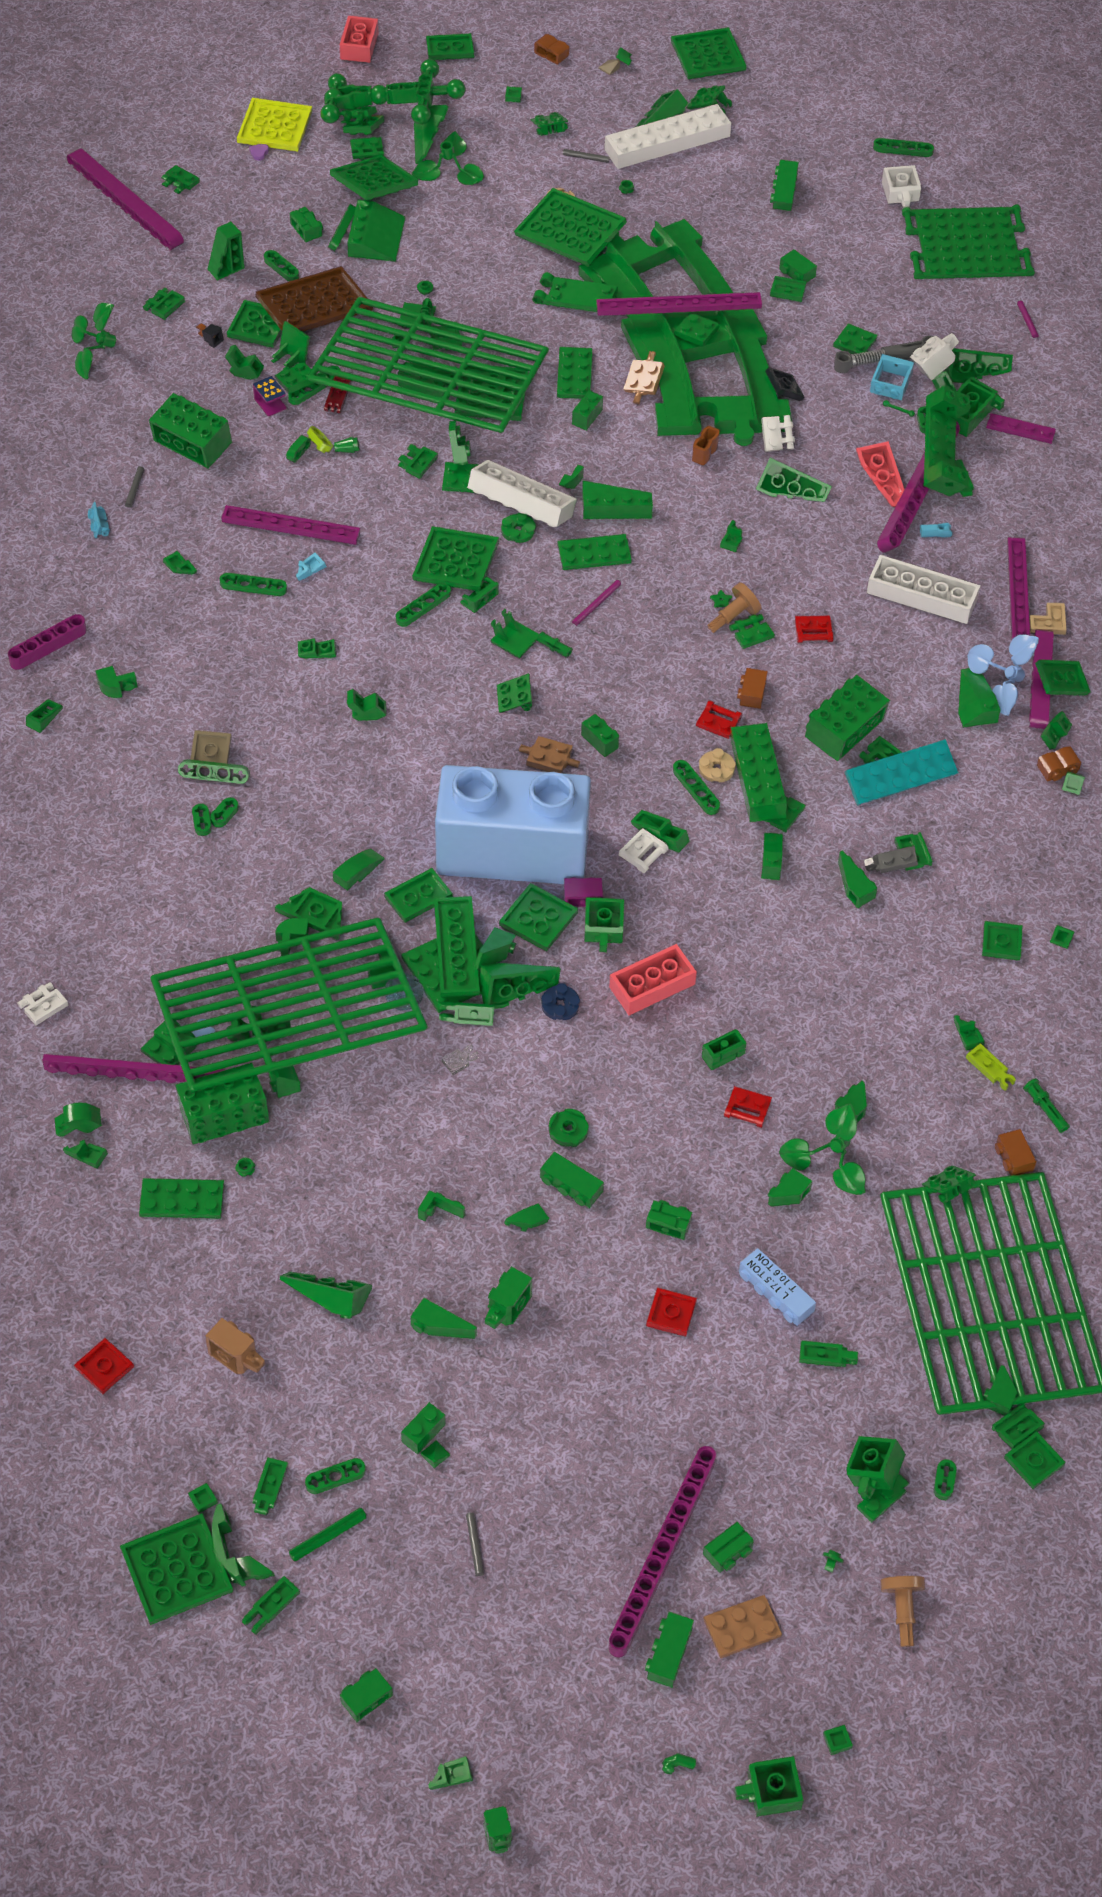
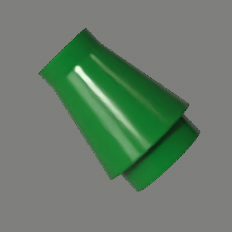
(347, 445)

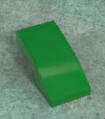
(1055, 730)

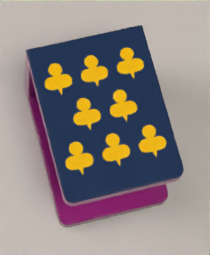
(268, 395)

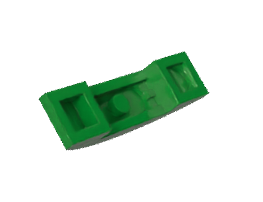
(220, 1526)

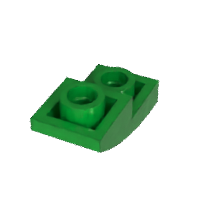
(313, 649)

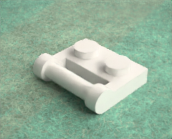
(639, 846)

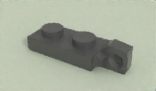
(892, 860)

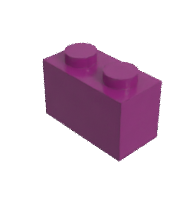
(579, 888)

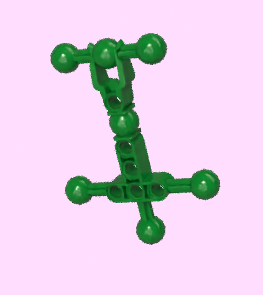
(421, 92)

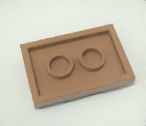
(742, 1626)

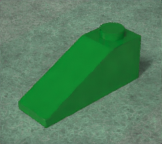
(772, 856)
(496, 948)
(437, 1321)

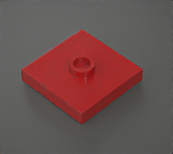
(671, 1312)
(104, 1365)

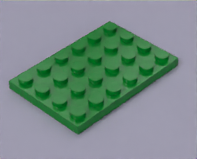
(570, 226)

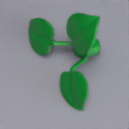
(450, 148)
(104, 339)
(843, 1124)

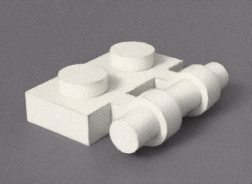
(772, 433)
(44, 1007)

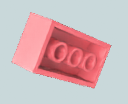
(652, 979)

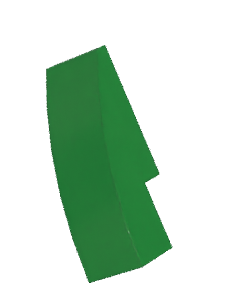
(663, 829)
(356, 868)

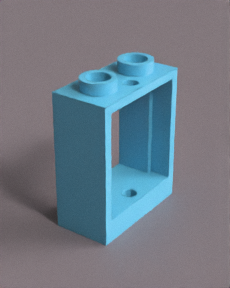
(887, 364)

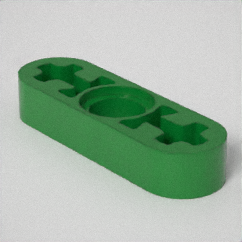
(279, 260)
(318, 1476)

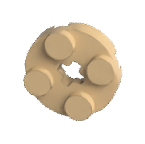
(717, 756)

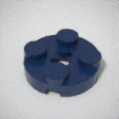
(560, 992)

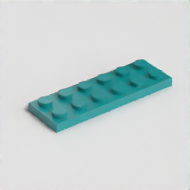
(901, 772)

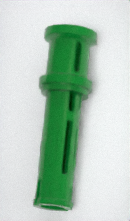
(1042, 1099)

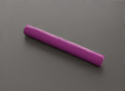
(1027, 318)

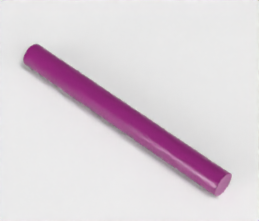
(596, 602)

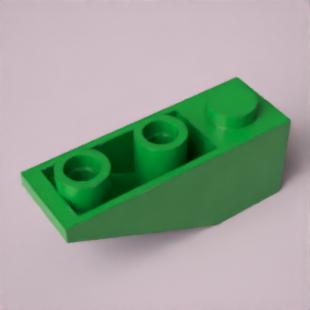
(856, 883)

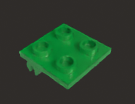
(708, 96)
(292, 343)
(514, 637)

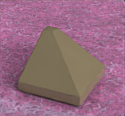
(610, 66)

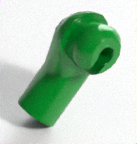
(677, 1760)

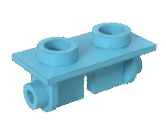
(98, 520)

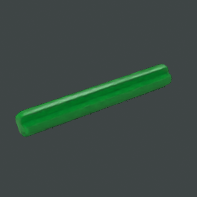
(327, 1534)

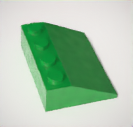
(375, 232)

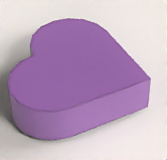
(259, 151)

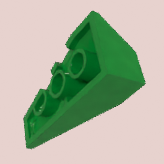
(666, 106)
(425, 133)
(977, 364)
(790, 482)
(976, 700)
(508, 982)
(339, 1298)

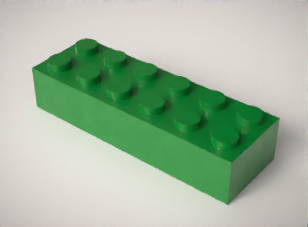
(758, 772)

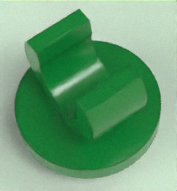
(833, 1557)

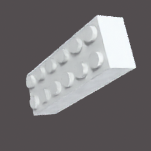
(521, 493)
(923, 589)

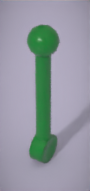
(886, 403)

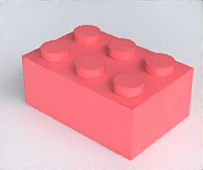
(359, 39)

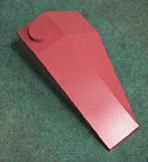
(882, 469)

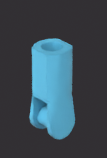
(936, 530)

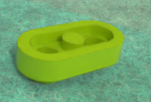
(319, 438)

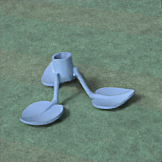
(1022, 649)

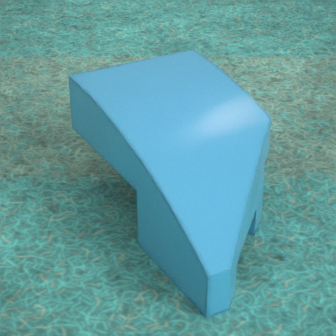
(310, 566)

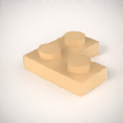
(1053, 621)

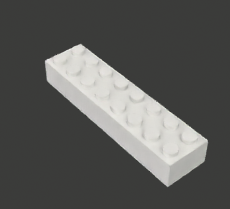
(667, 136)

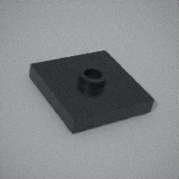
(784, 384)

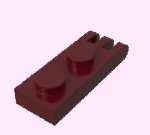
(336, 397)

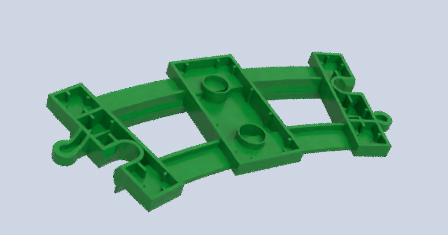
(737, 333)

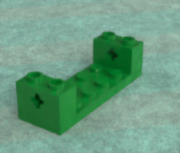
(942, 410)

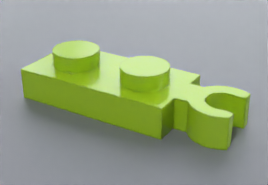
(990, 1066)

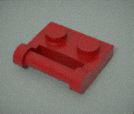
(813, 624)
(717, 724)
(750, 1102)

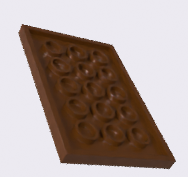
(312, 299)

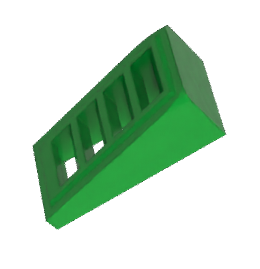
(39, 724)

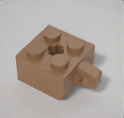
(233, 1348)

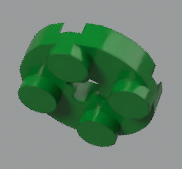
(520, 536)
(568, 1138)

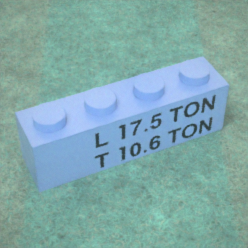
(777, 1287)

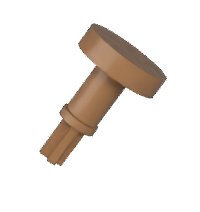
(744, 600)
(903, 1588)

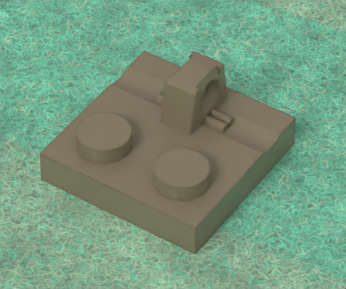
(211, 747)

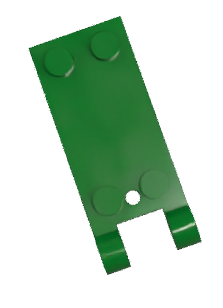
(573, 293)

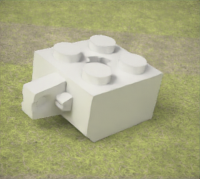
(901, 185)
(935, 355)

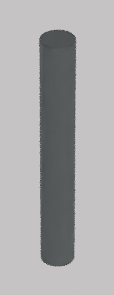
(584, 155)
(134, 486)
(474, 1542)

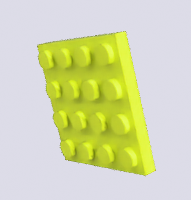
(274, 124)

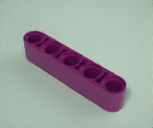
(47, 641)

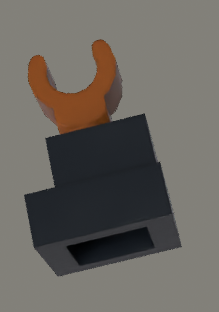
(211, 334)

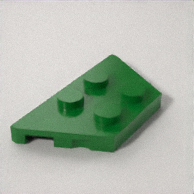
(320, 910)

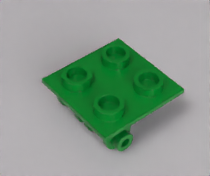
(545, 122)
(425, 308)
(515, 694)
(951, 1182)

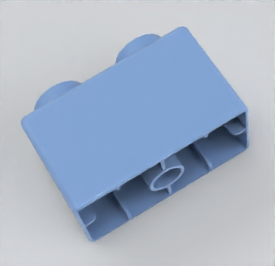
(512, 824)

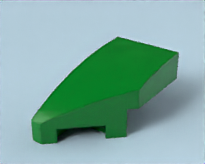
(623, 56)
(573, 480)
(732, 538)
(178, 564)
(968, 1033)
(87, 1153)
(528, 1218)
(253, 1569)
(452, 1773)

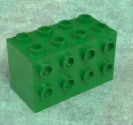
(190, 430)
(846, 717)
(224, 1107)

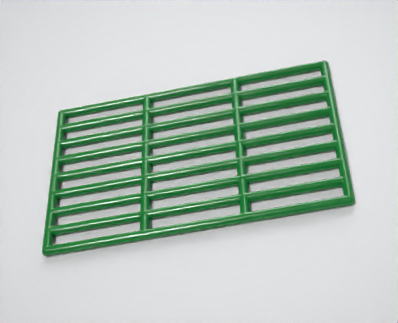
(453, 382)
(250, 1012)
(1000, 1325)

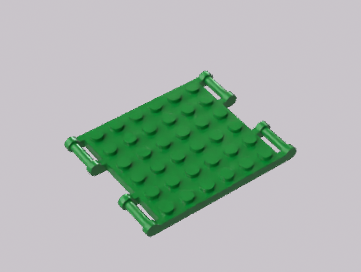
(968, 242)

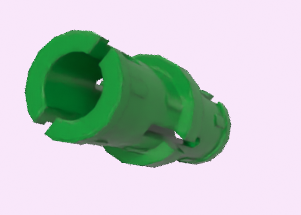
(554, 644)

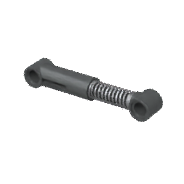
(845, 361)

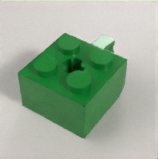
(604, 921)
(508, 1298)
(874, 1464)
(765, 1797)

